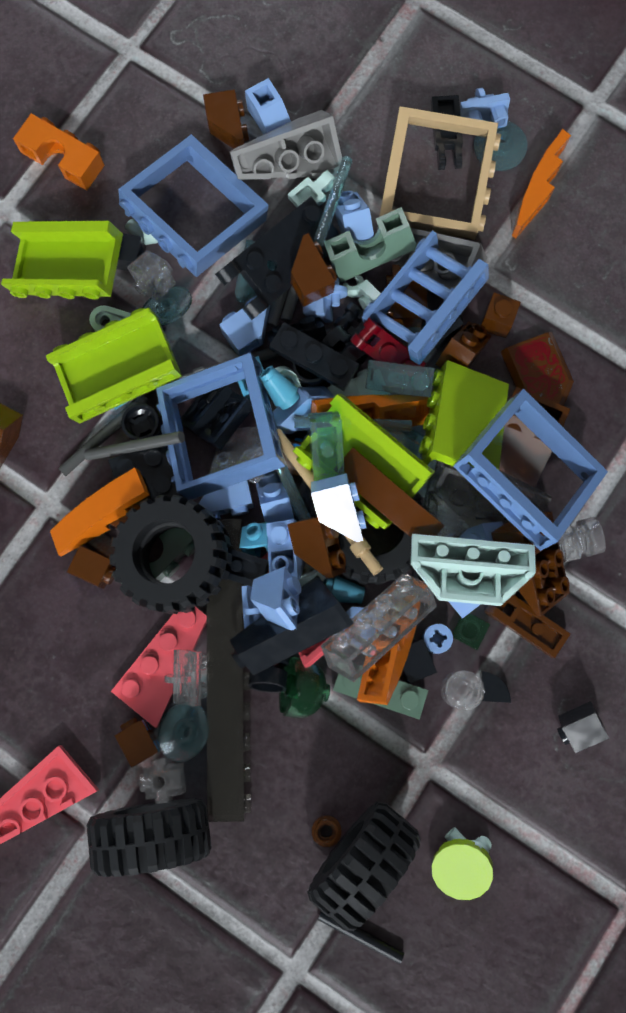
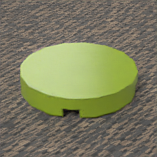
(462, 869)

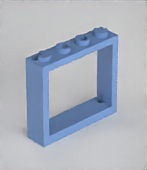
(218, 174)
(200, 383)
(511, 500)

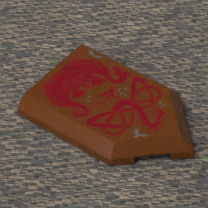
(539, 368)

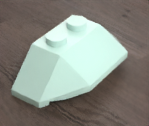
(472, 568)

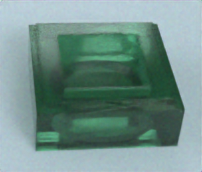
(470, 631)

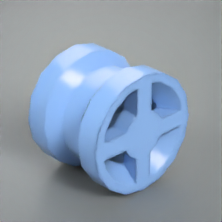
(433, 639)

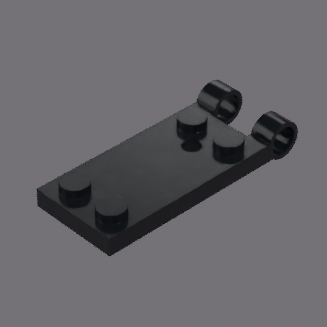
(280, 247)

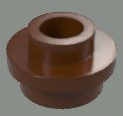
(326, 841)

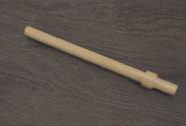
(359, 549)

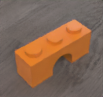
(41, 139)

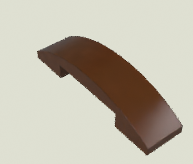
(389, 497)

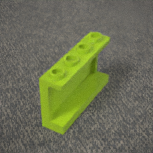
(65, 259)
(114, 364)
(459, 411)
(379, 448)

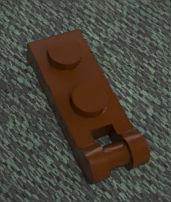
(534, 629)

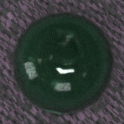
(304, 690)

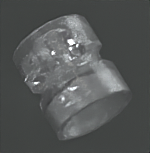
(581, 539)
(462, 690)

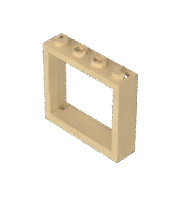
(448, 123)

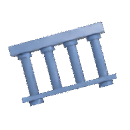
(438, 320)

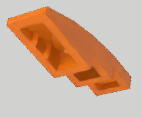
(539, 187)
(384, 407)
(97, 511)
(383, 676)

